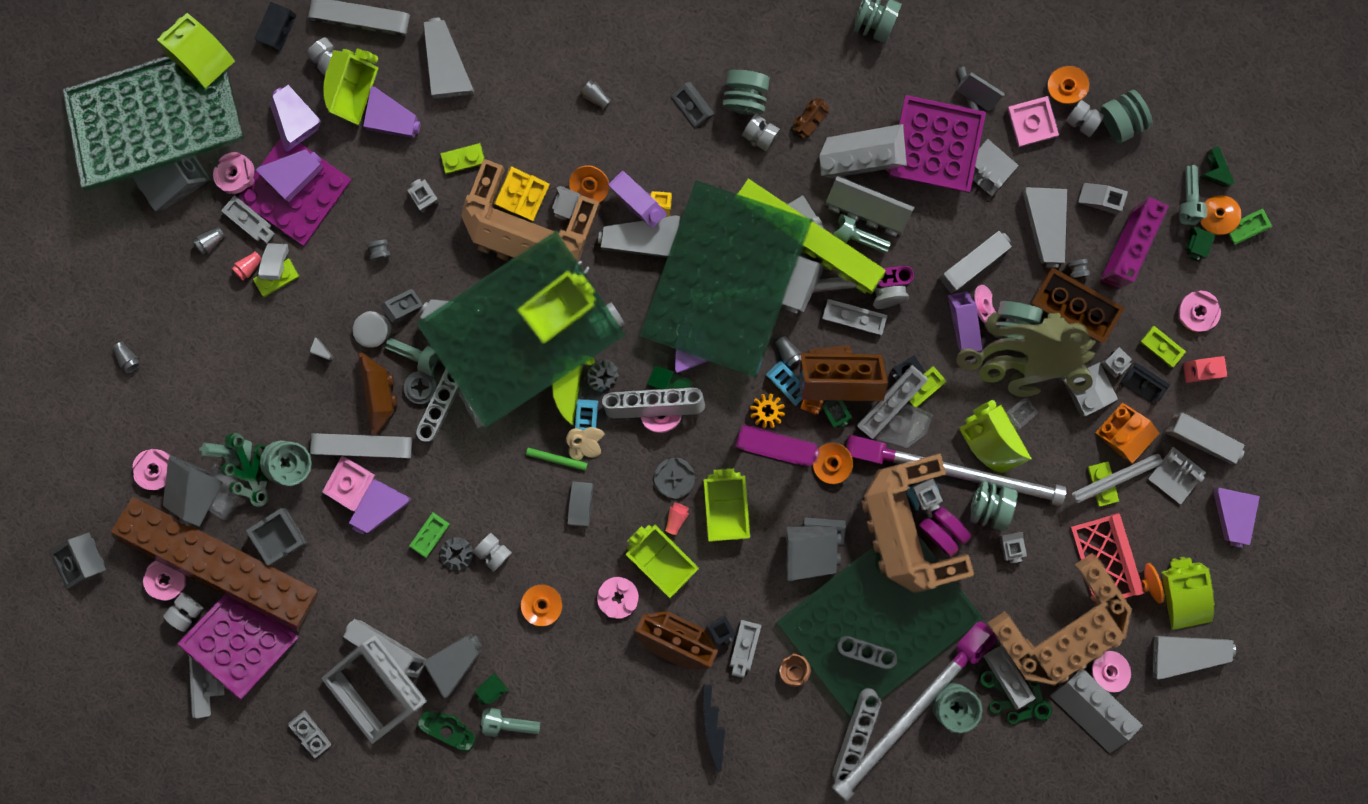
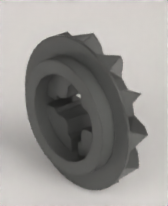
(598, 370)
(413, 380)
(466, 554)

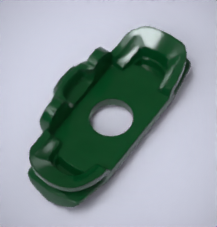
(461, 737)

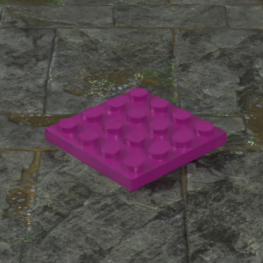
(939, 143)
(307, 208)
(237, 644)

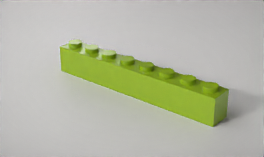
(826, 247)

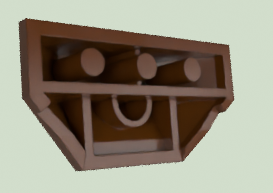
(378, 393)
(676, 640)

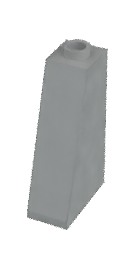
(445, 66)
(1048, 222)
(640, 237)
(975, 261)
(1204, 438)
(1187, 654)
(408, 661)

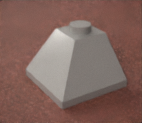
(1096, 396)

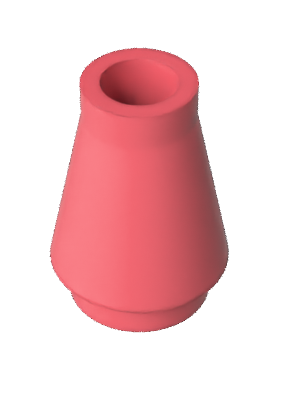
(247, 265)
(677, 515)

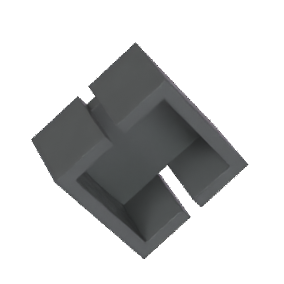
(277, 537)

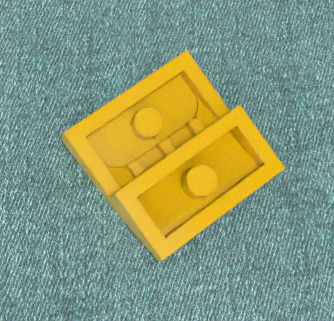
(521, 193)

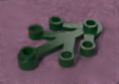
(249, 471)
(1033, 705)

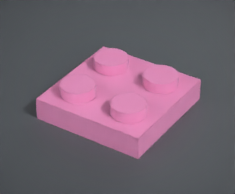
(1033, 121)
(348, 483)

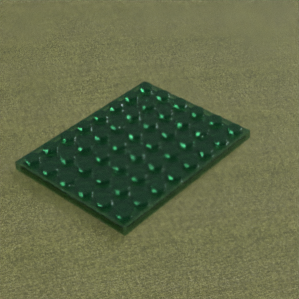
(147, 120)
(726, 278)
(493, 347)
(881, 612)

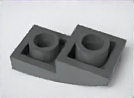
(580, 504)

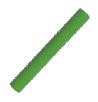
(556, 459)

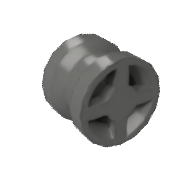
(378, 249)
(1078, 268)

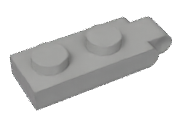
(248, 219)
(744, 648)

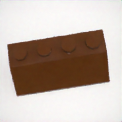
(1077, 304)
(842, 377)

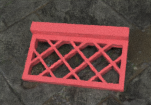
(1123, 549)

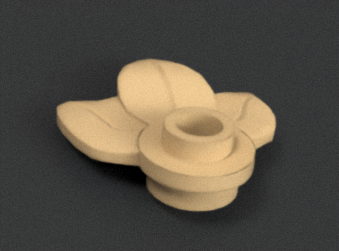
(587, 442)

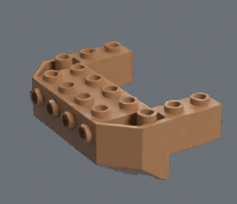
(510, 235)
(896, 532)
(1076, 643)

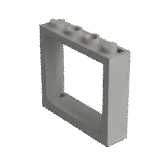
(391, 675)

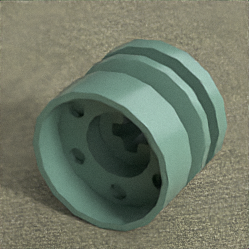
(877, 17)
(745, 94)
(1126, 116)
(1017, 314)
(296, 462)
(993, 506)
(965, 715)

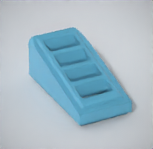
(778, 368)
(588, 404)

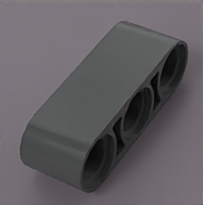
(877, 652)

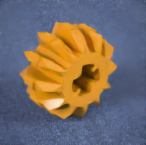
(773, 407)

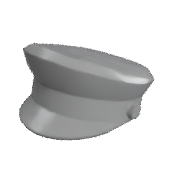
(890, 296)
(371, 329)

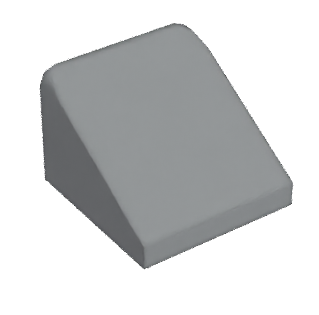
(320, 350)

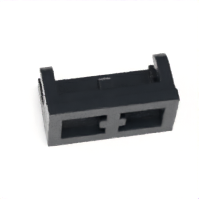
(275, 26)
(1145, 383)

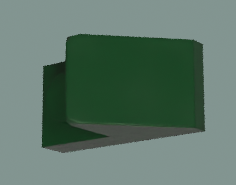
(1221, 173)
(666, 379)

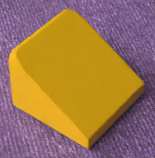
(663, 200)

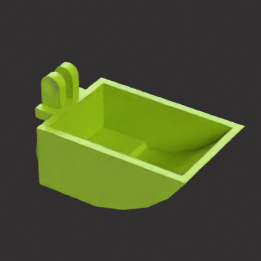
(195, 50)
(349, 83)
(558, 305)
(566, 392)
(994, 438)
(726, 505)
(660, 559)
(1188, 593)

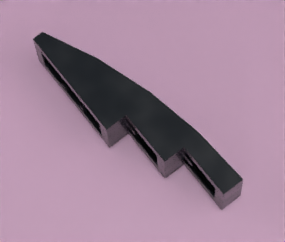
(714, 734)

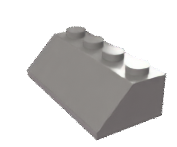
(863, 152)
(868, 206)
(1096, 710)

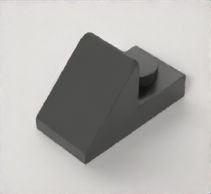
(401, 306)

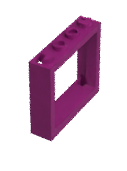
(1133, 243)
(777, 446)

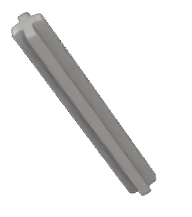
(1117, 478)

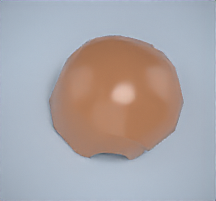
(798, 675)

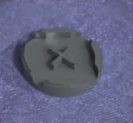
(674, 478)

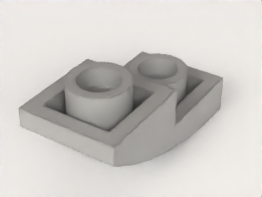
(273, 261)
(310, 734)

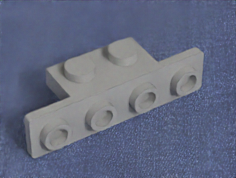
(202, 687)

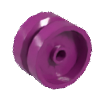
(947, 528)

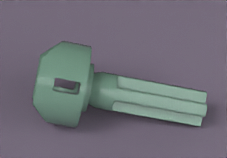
(1193, 208)
(847, 231)
(426, 359)
(222, 451)
(493, 722)

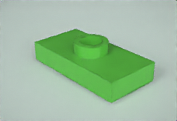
(1250, 226)
(429, 535)

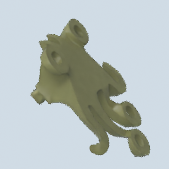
(1051, 350)

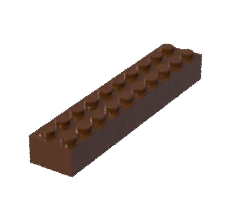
(214, 564)

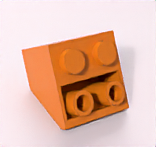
(1127, 432)

